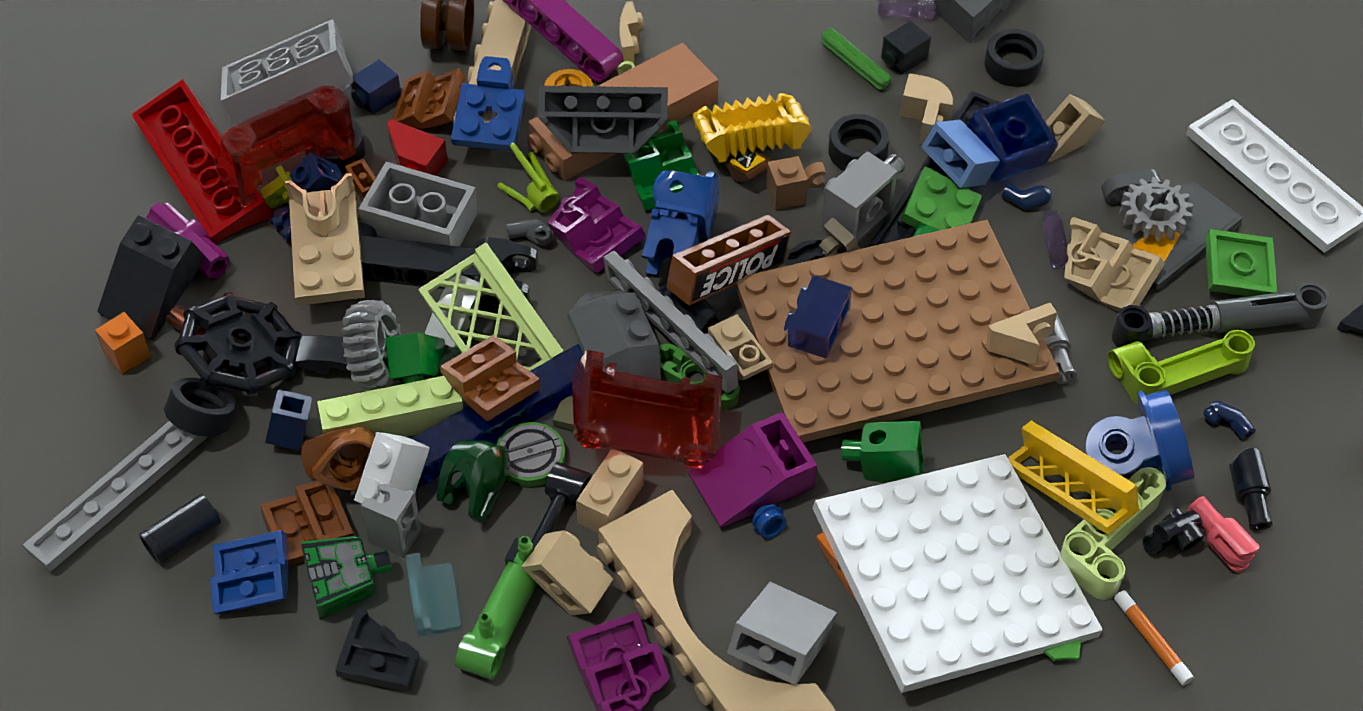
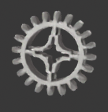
(365, 343)

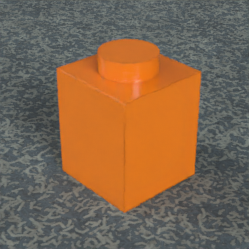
(123, 343)

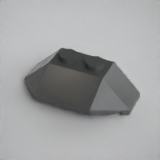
(603, 117)
(619, 328)

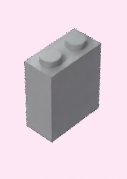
(781, 633)

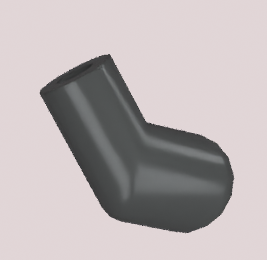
(532, 230)

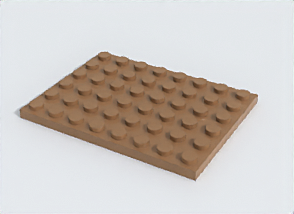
(909, 335)

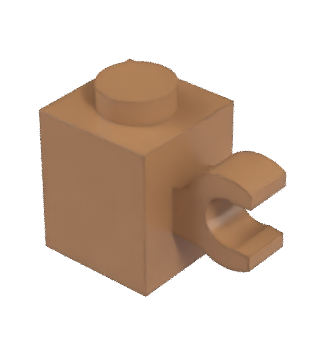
(789, 182)

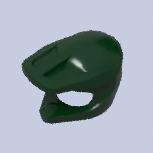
(484, 473)

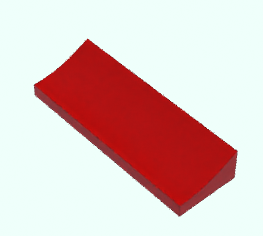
(188, 149)

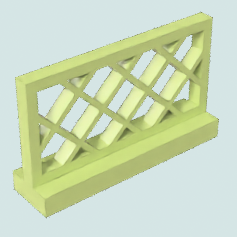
(510, 299)

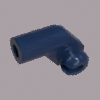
(1028, 198)
(1232, 415)

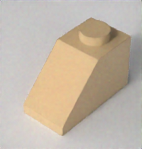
(1073, 125)

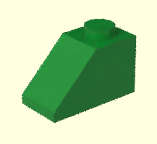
(414, 356)

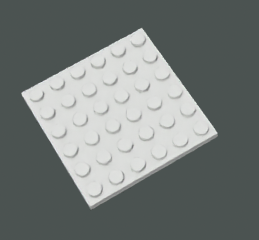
(955, 571)

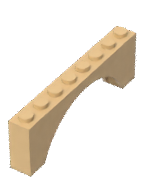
(644, 554)

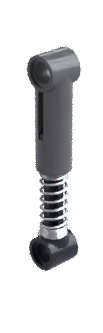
(1296, 307)

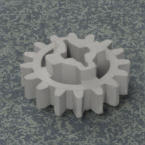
(1158, 210)

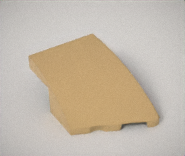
(1109, 266)

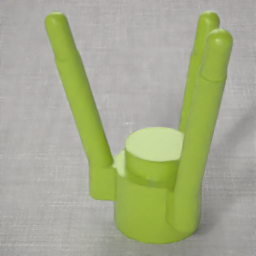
(540, 191)

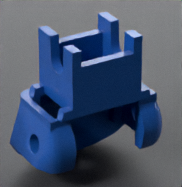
(672, 234)

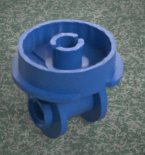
(1146, 441)

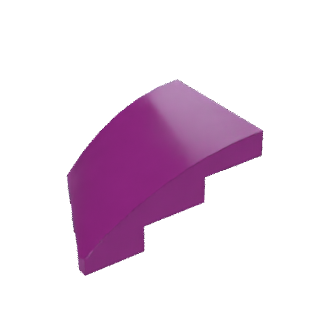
(593, 226)
(618, 664)

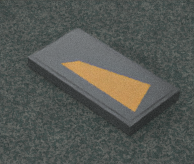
(1184, 249)

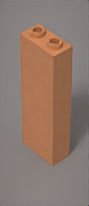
(689, 89)

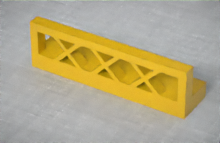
(1080, 474)

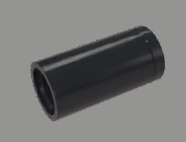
(179, 528)

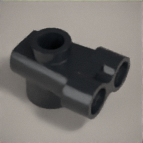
(1175, 528)

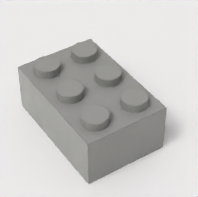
(419, 207)

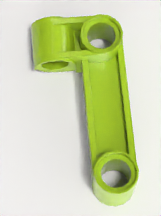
(1142, 372)

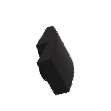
(321, 353)

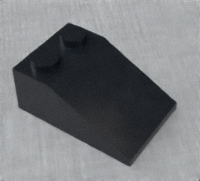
(149, 275)

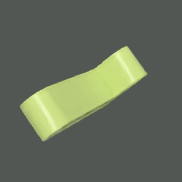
(1097, 547)

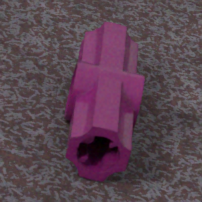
(169, 218)

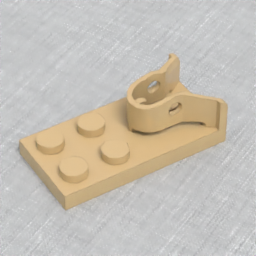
(325, 243)

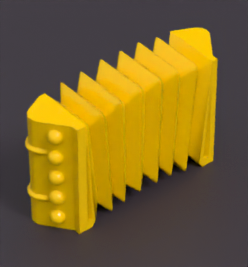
(752, 126)

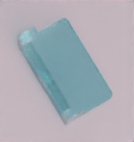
(433, 596)

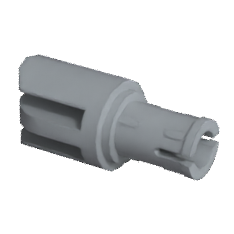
(1059, 347)

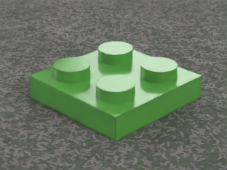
(939, 202)
(1240, 263)

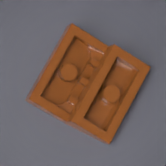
(428, 99)
(490, 377)
(307, 516)

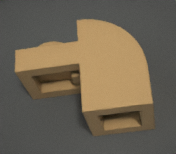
(926, 101)

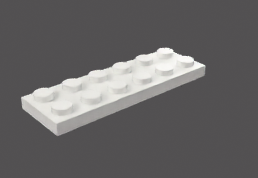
(1278, 175)

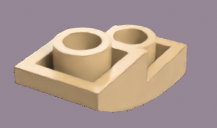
(629, 30)

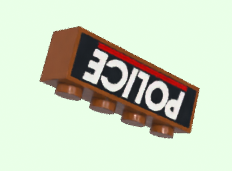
(727, 259)

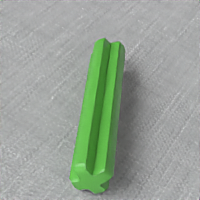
(856, 59)

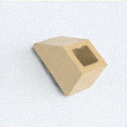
(736, 339)

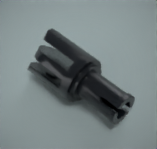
(1252, 487)

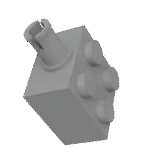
(862, 194)

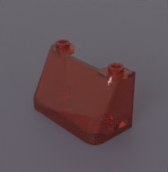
(312, 120)
(645, 413)

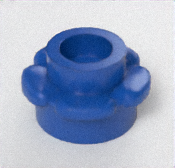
(769, 521)

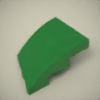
(659, 154)

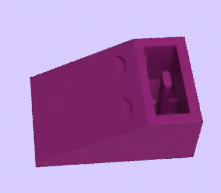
(755, 470)

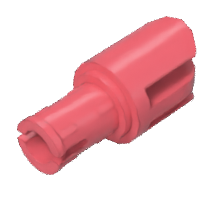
(1225, 536)

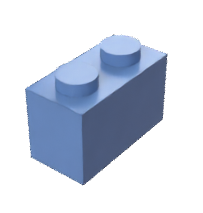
(960, 153)

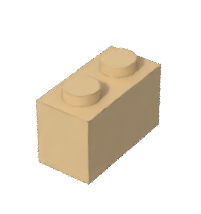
(610, 490)
(567, 572)

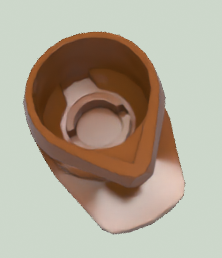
(338, 456)

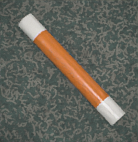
(1154, 638)

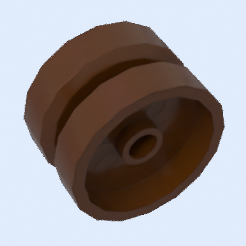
(447, 22)

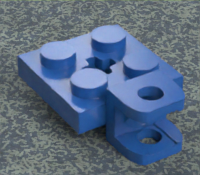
(491, 94)

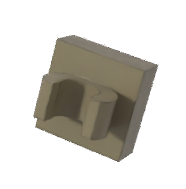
(838, 239)

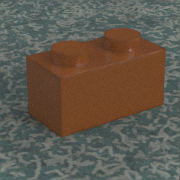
(362, 177)

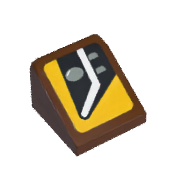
(746, 166)

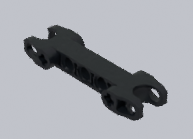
(420, 262)

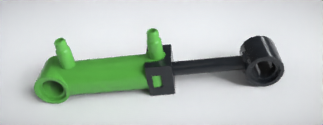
(484, 647)

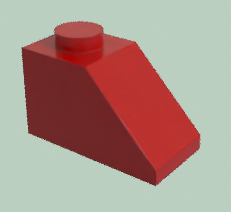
(417, 148)

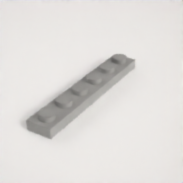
(676, 326)
(110, 495)

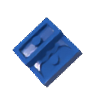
(250, 572)

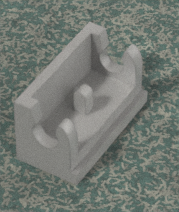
(392, 523)

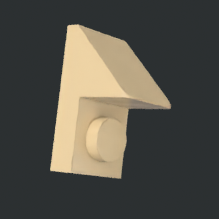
(1019, 334)

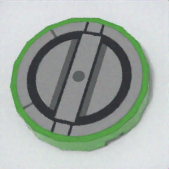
(532, 452)

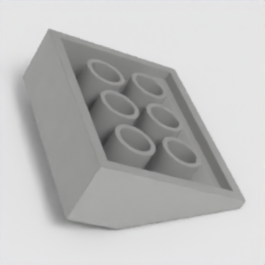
(285, 72)

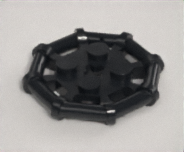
(237, 357)

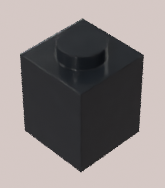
(905, 47)

